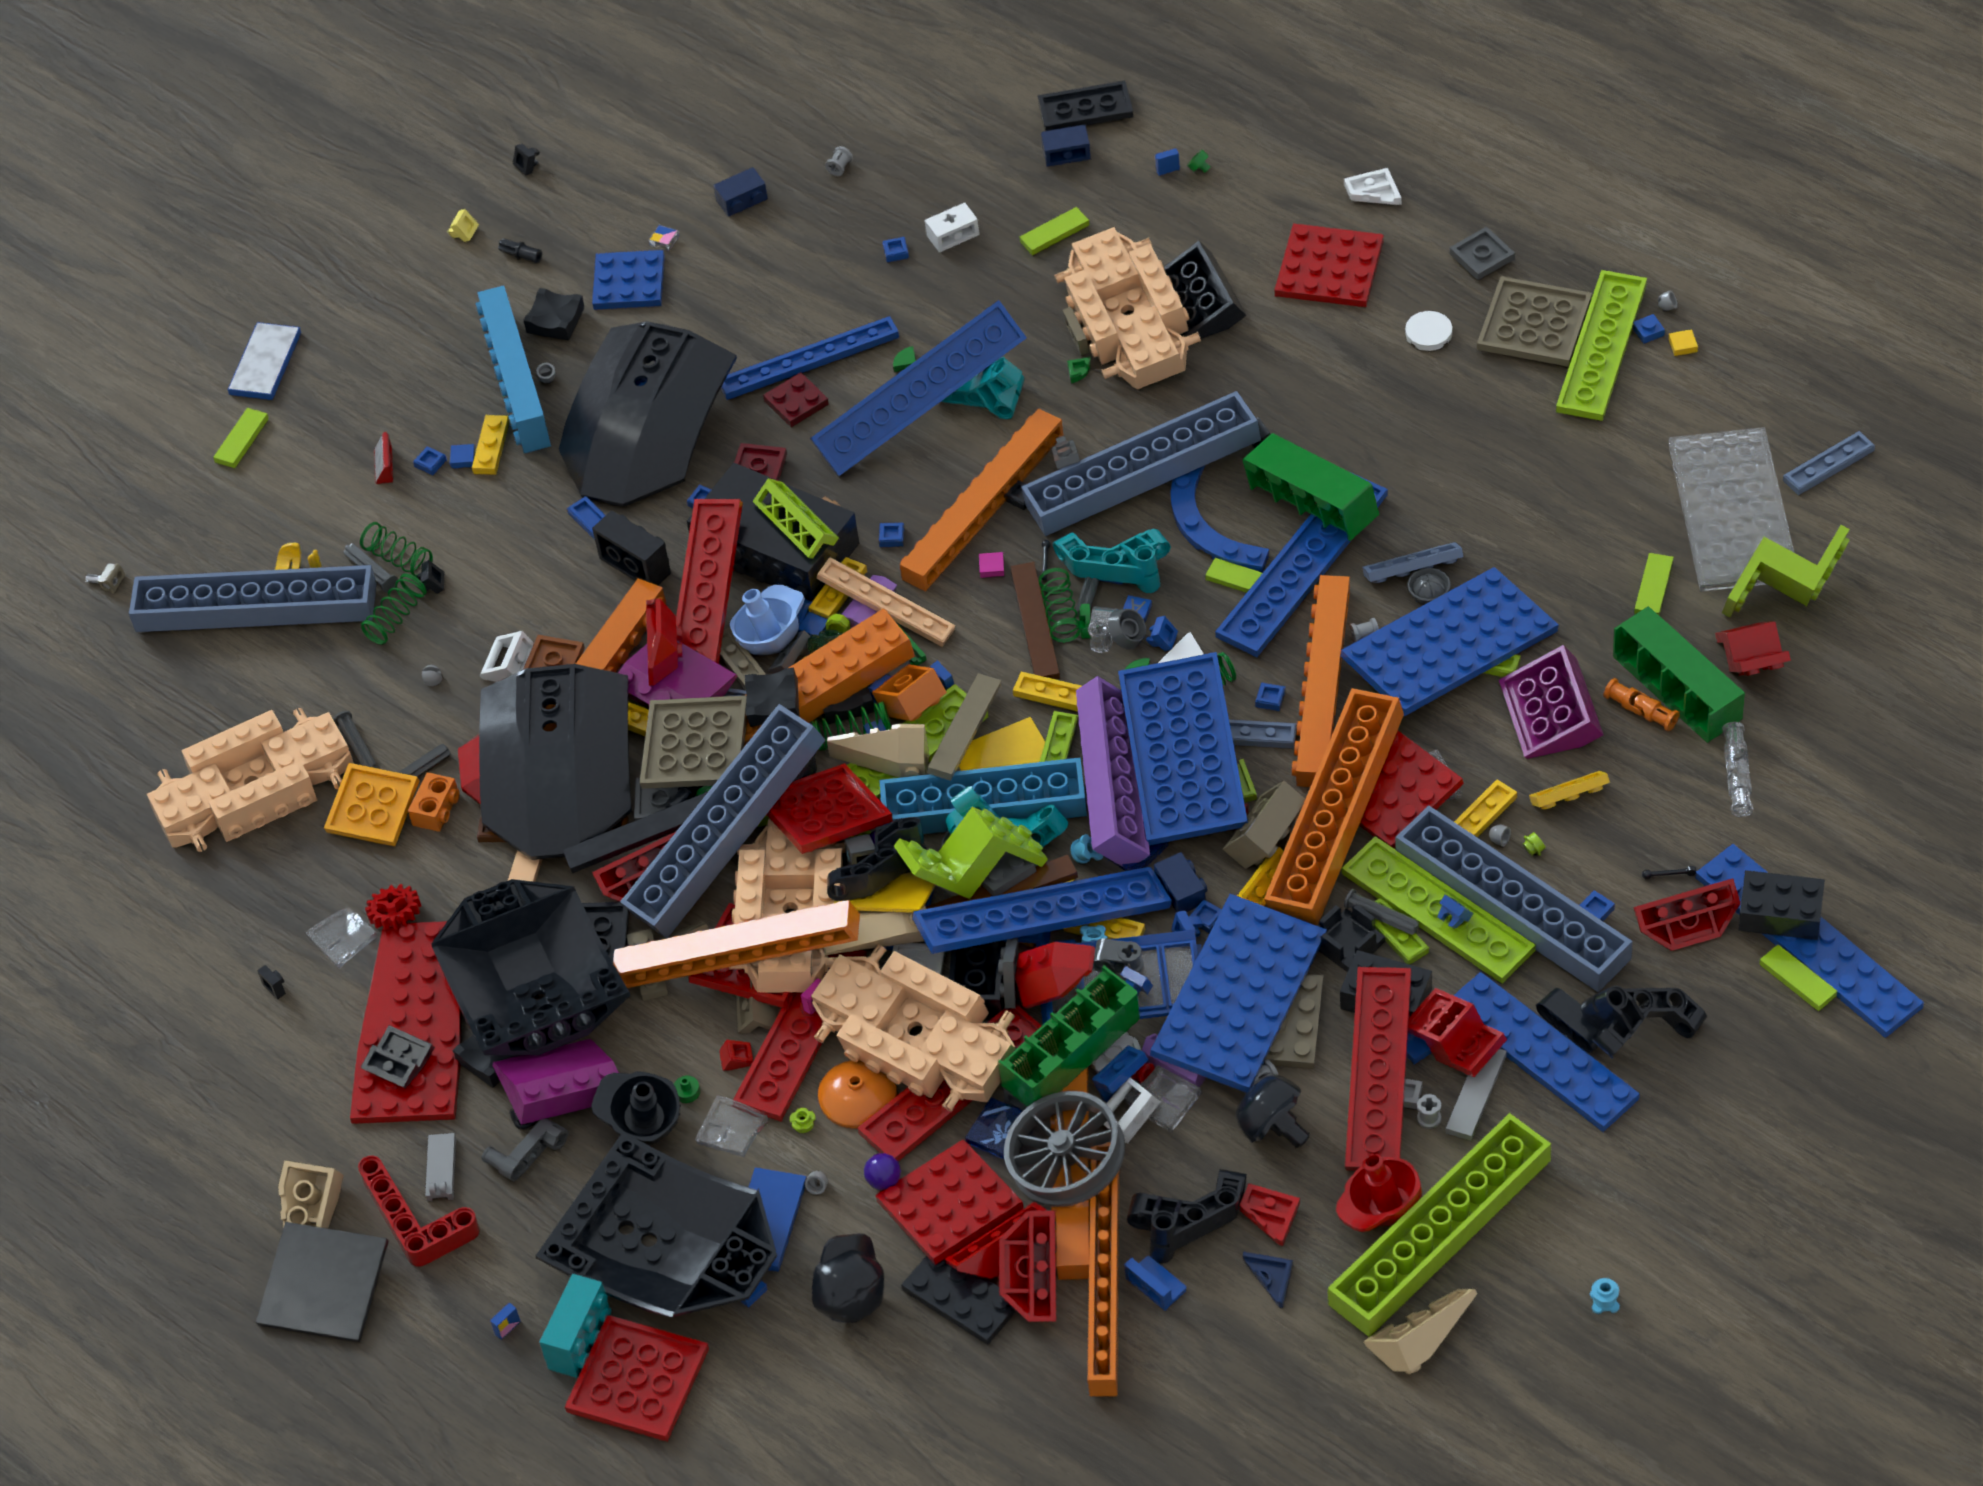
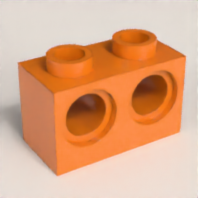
(433, 802)

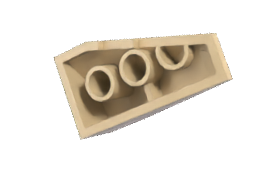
(895, 751)
(881, 929)
(1416, 1340)

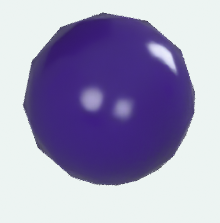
(882, 1171)

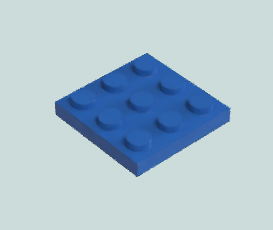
(628, 279)

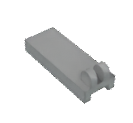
(440, 1166)

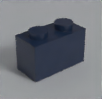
(1065, 145)
(740, 192)
(1181, 882)

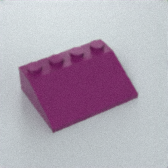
(693, 678)
(1551, 705)
(555, 1080)

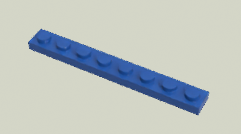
(809, 357)

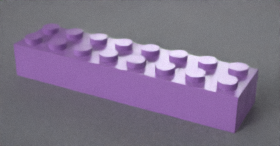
(1110, 774)

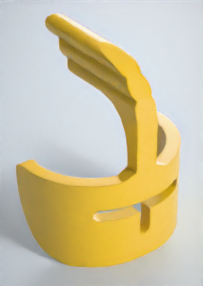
(292, 553)

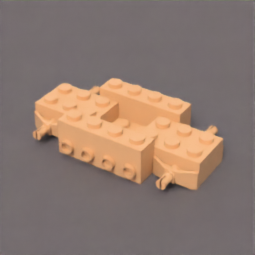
(1118, 276)
(249, 777)
(780, 878)
(880, 1008)

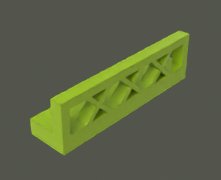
(800, 513)

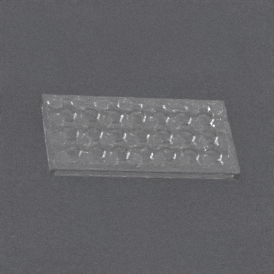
(1728, 501)

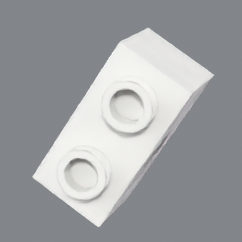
(952, 227)

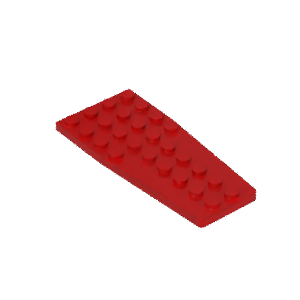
(415, 998)

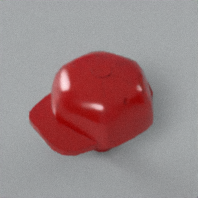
(1379, 1193)

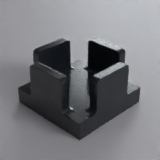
(1347, 934)

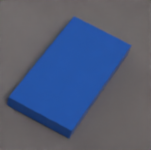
(781, 1200)

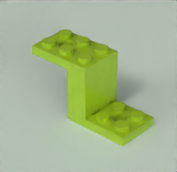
(1786, 572)
(971, 852)

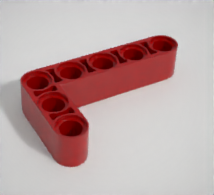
(416, 1237)

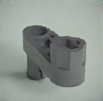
(543, 1134)

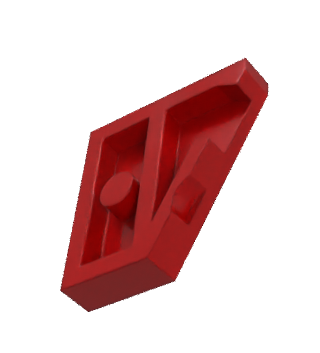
(1270, 1211)

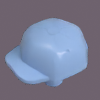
(767, 619)

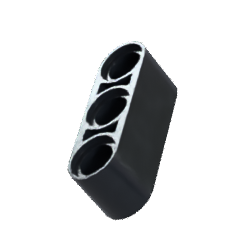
(1566, 1016)

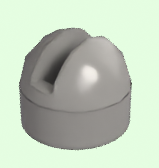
(1667, 301)
(546, 372)
(431, 675)
(1500, 834)
(811, 1182)

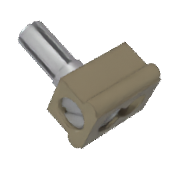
(109, 579)

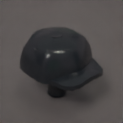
(637, 1105)
(1268, 1107)
(848, 1279)

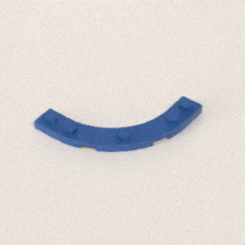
(1201, 535)

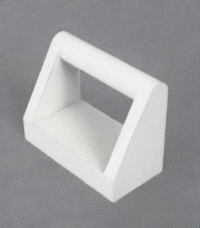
(519, 648)
(1137, 1113)

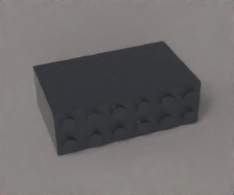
(766, 551)

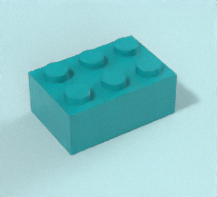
(574, 1325)

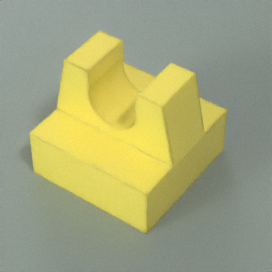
(463, 226)

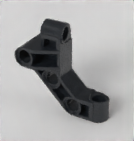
(880, 866)
(1619, 1016)
(1180, 1222)

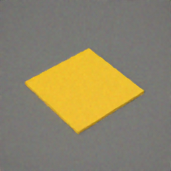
(1004, 747)
(903, 894)

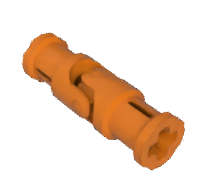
(1643, 704)

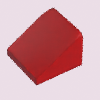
(735, 1055)

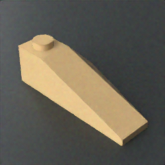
(308, 1193)

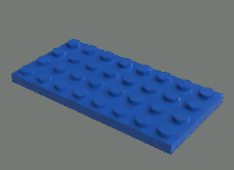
(1449, 640)
(1182, 748)
(1238, 993)

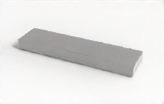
(1474, 1098)

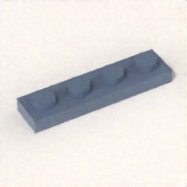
(1403, 565)

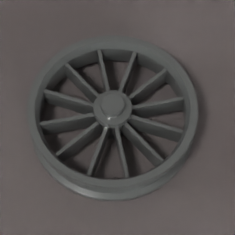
(1064, 1148)

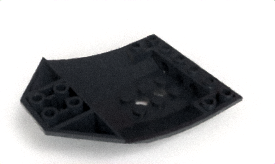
(635, 438)
(559, 784)
(521, 944)
(707, 1232)

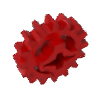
(393, 907)

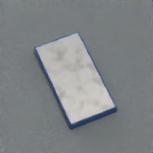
(264, 361)

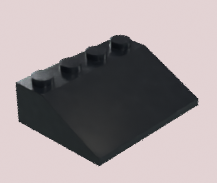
(1204, 292)

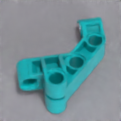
(993, 388)
(1127, 562)
(1045, 823)

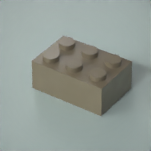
(1266, 825)

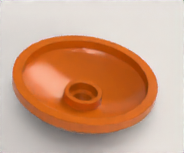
(854, 1104)

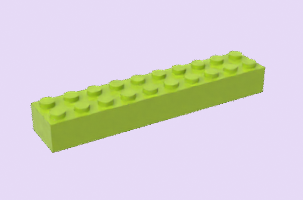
(1439, 1225)

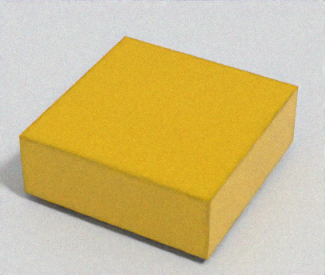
(1683, 342)

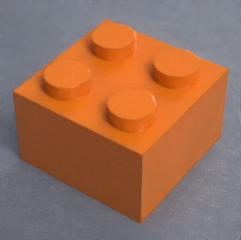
(910, 692)

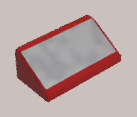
(383, 460)

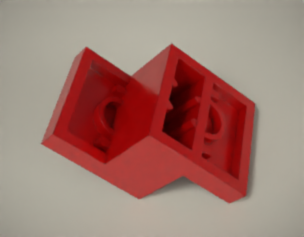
(1753, 648)
(1455, 1032)

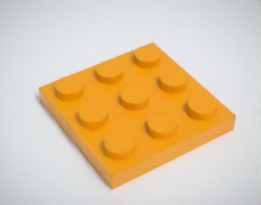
(371, 804)

